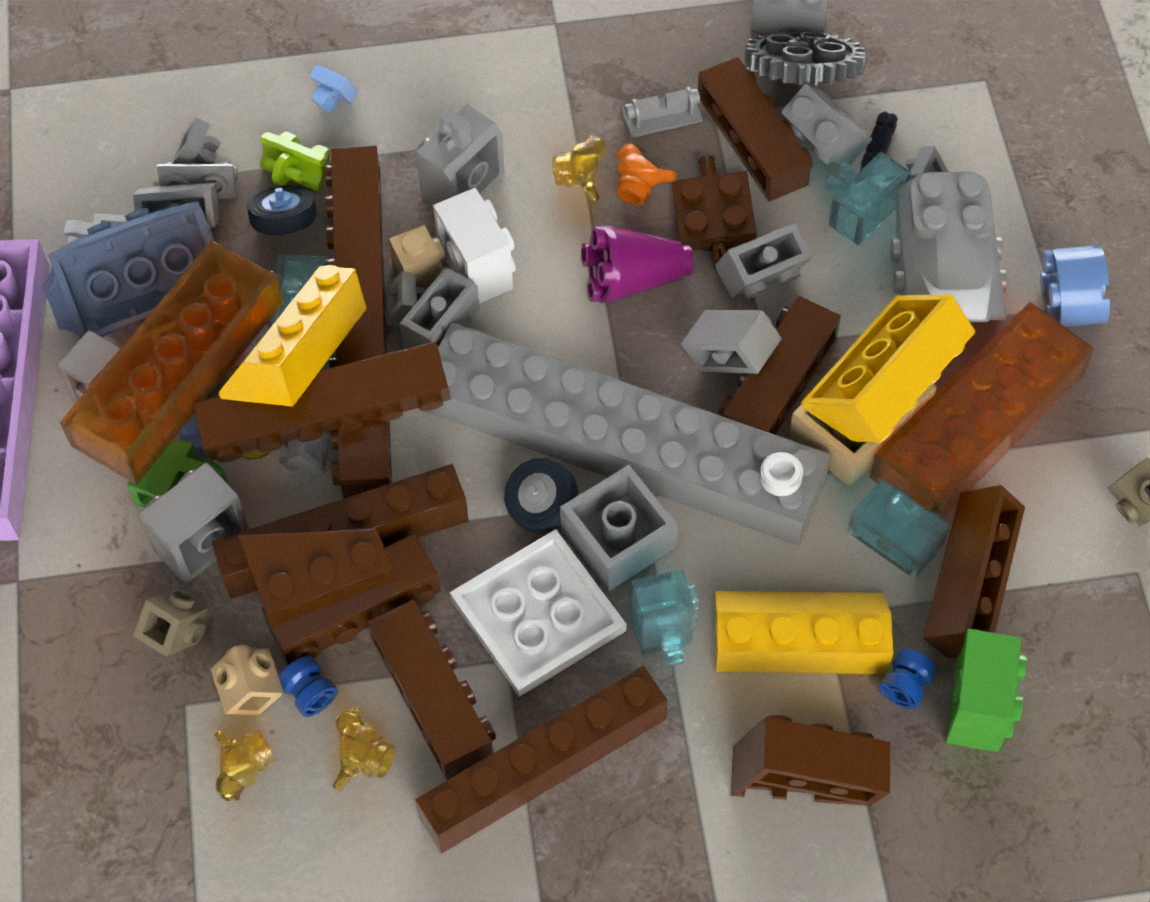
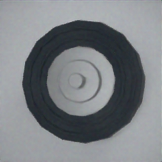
(537, 493)

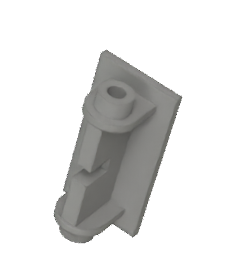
(662, 114)
(180, 174)

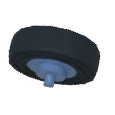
(282, 210)

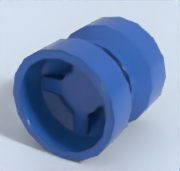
(908, 678)
(309, 688)

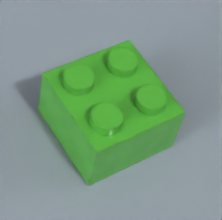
(986, 690)

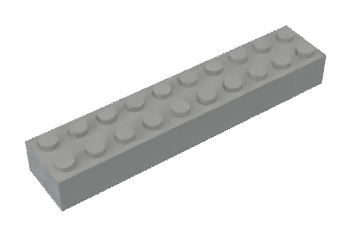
(614, 424)

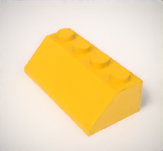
(299, 340)
(890, 366)
(802, 632)

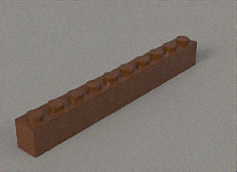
(359, 245)

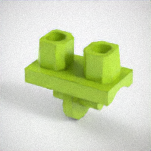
(293, 161)

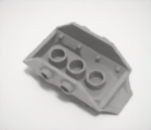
(950, 243)

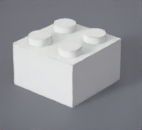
(475, 243)

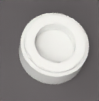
(781, 474)

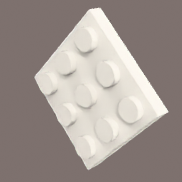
(537, 612)

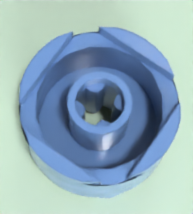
(1076, 285)

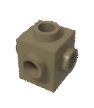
(1130, 493)
(171, 621)

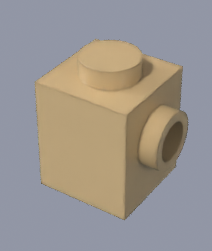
(418, 255)

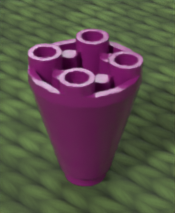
(631, 262)

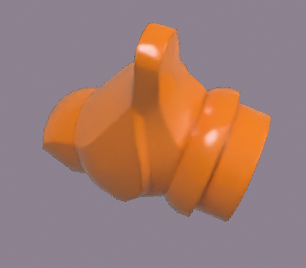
(638, 175)

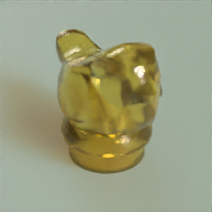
(580, 165)
(361, 749)
(241, 763)

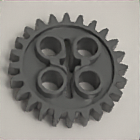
(805, 57)

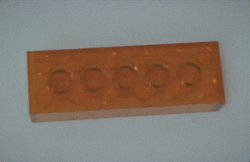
(172, 362)
(983, 410)

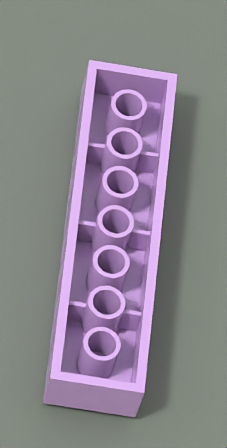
(21, 326)

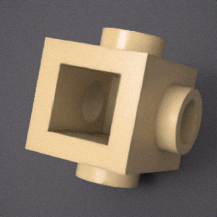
(247, 680)

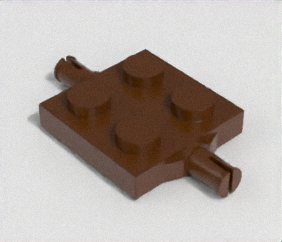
(714, 210)

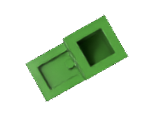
(168, 470)

